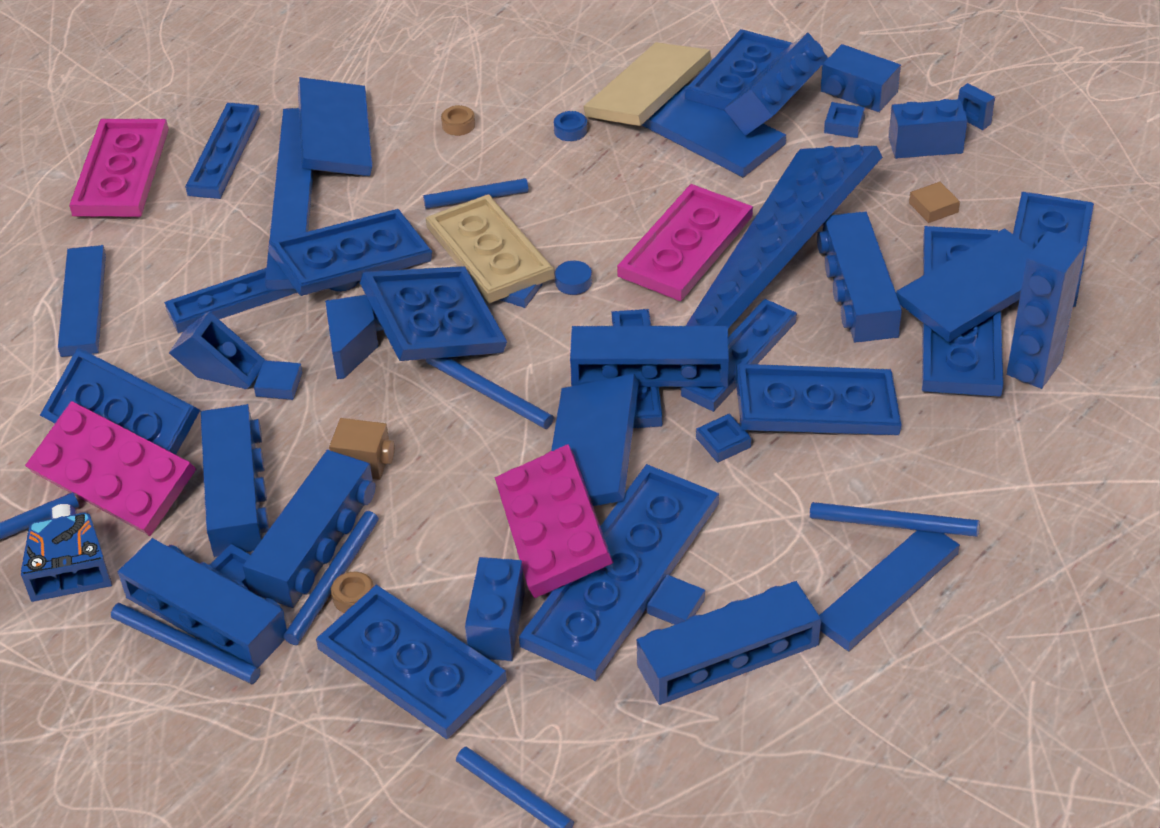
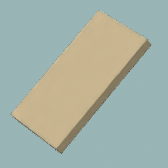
(647, 83)
(489, 247)

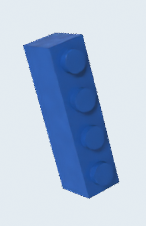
(776, 84)
(859, 277)
(1045, 309)
(653, 353)
(232, 479)
(309, 529)
(203, 602)
(727, 642)

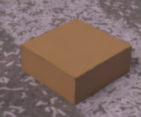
(934, 202)

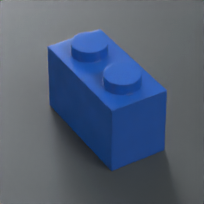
(860, 78)
(927, 128)
(495, 608)

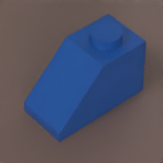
(351, 332)
(217, 353)

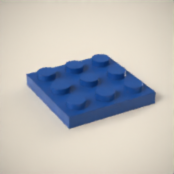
(432, 313)

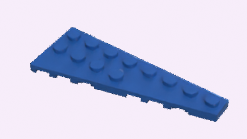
(793, 212)

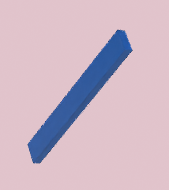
(291, 195)

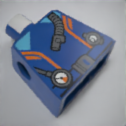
(63, 556)

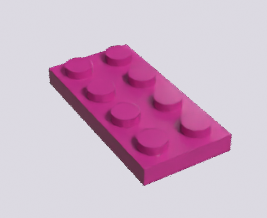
(119, 168)
(685, 242)
(111, 468)
(552, 521)

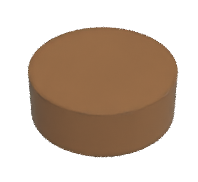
(458, 120)
(349, 589)

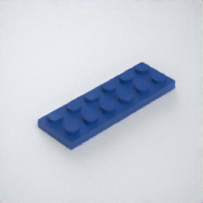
(974, 359)
(646, 538)

